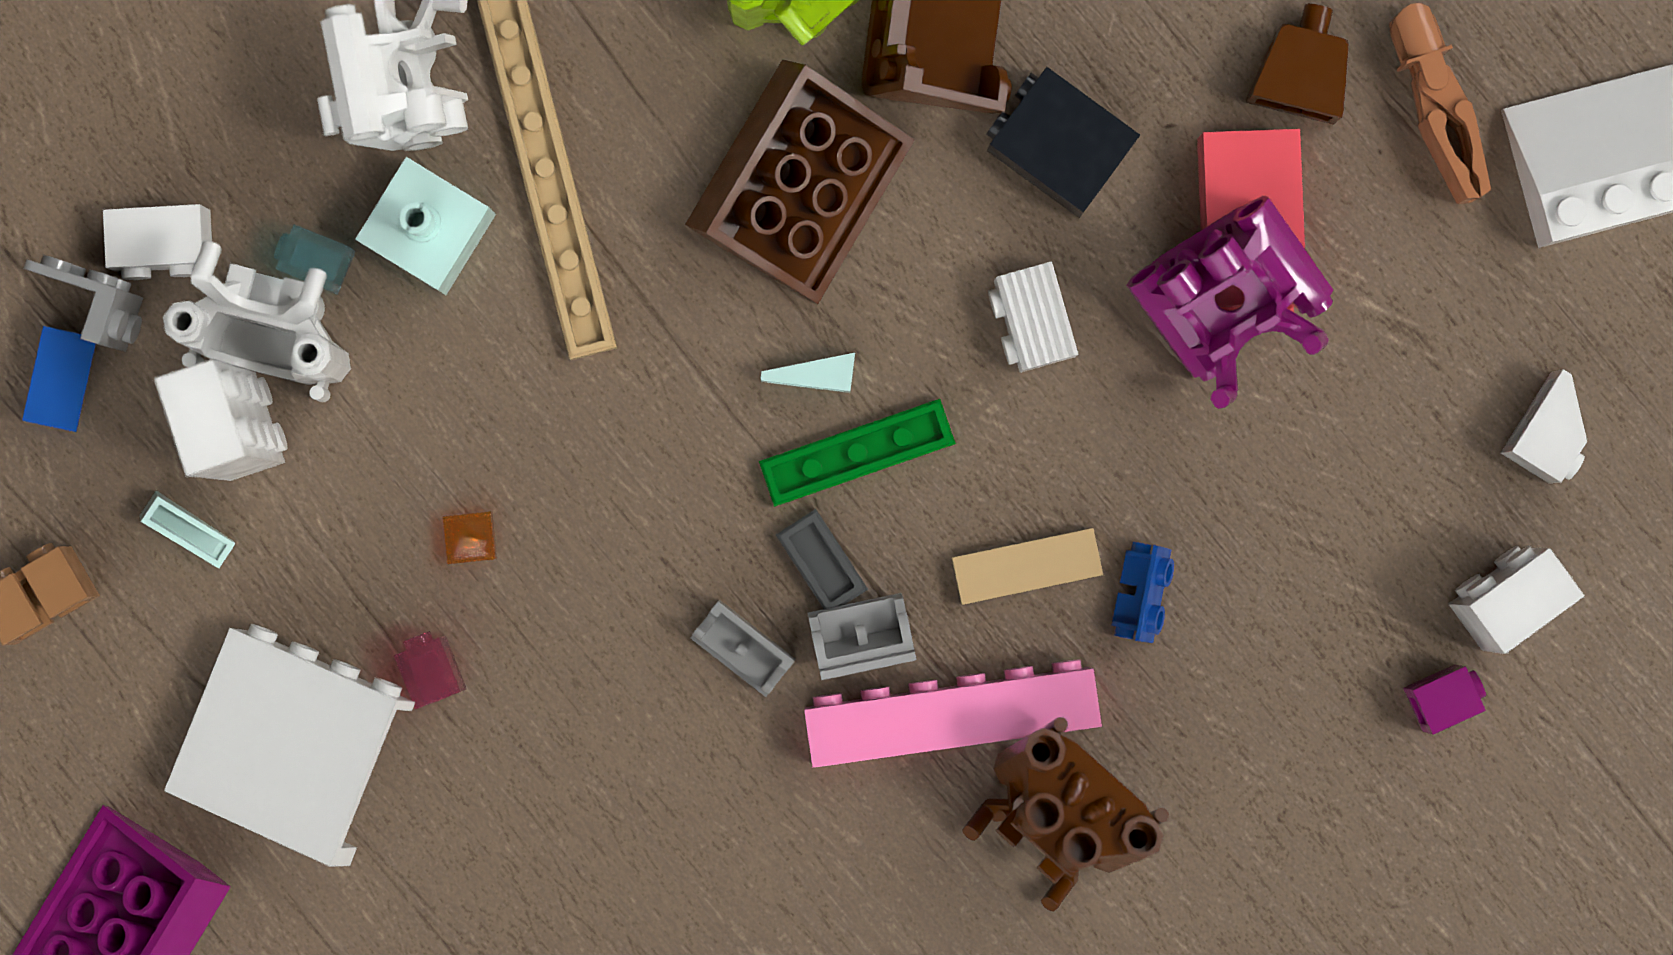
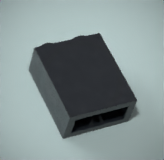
(1060, 140)

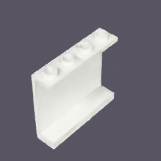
(285, 743)

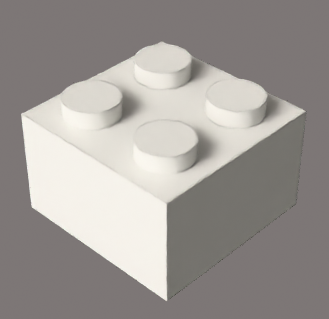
(1515, 598)

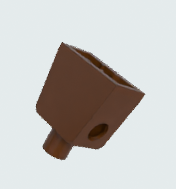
(1304, 69)

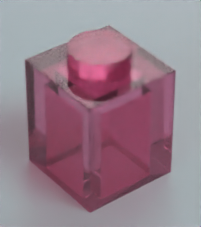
(429, 669)

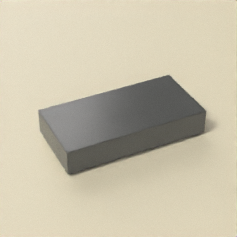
(821, 561)

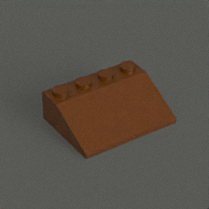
(800, 180)

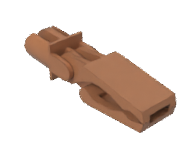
(1439, 102)

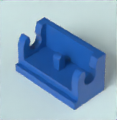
(59, 379)

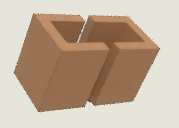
(41, 590)

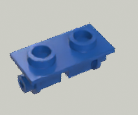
(1143, 610)

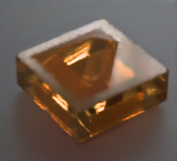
(469, 537)

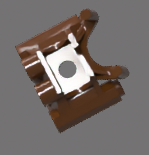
(1067, 810)

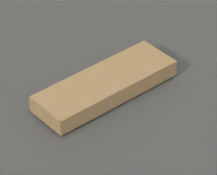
(1027, 566)

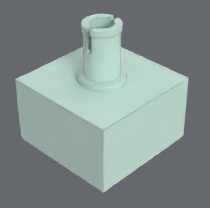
(426, 226)

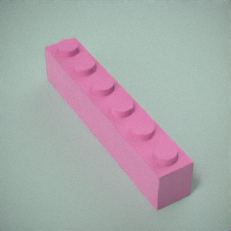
(950, 716)

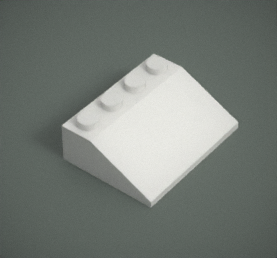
(1595, 155)

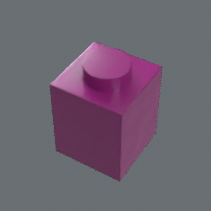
(1446, 698)

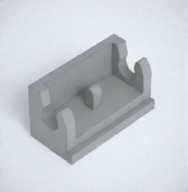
(861, 636)
(742, 648)

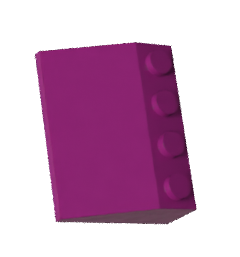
(125, 896)

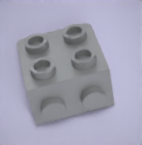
(114, 310)

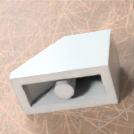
(1550, 432)

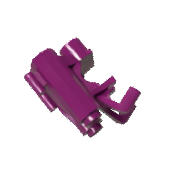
(1245, 250)

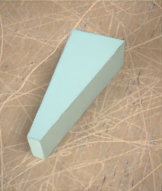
(824, 374)
(186, 529)

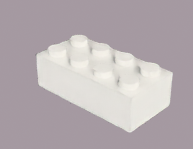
(221, 420)

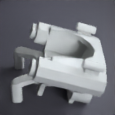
(386, 81)
(259, 324)

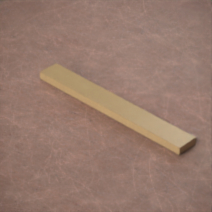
(547, 177)

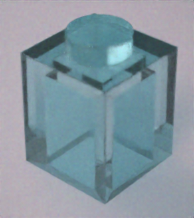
(307, 250)

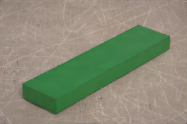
(857, 452)

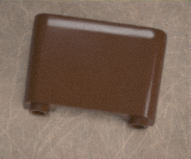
(935, 54)

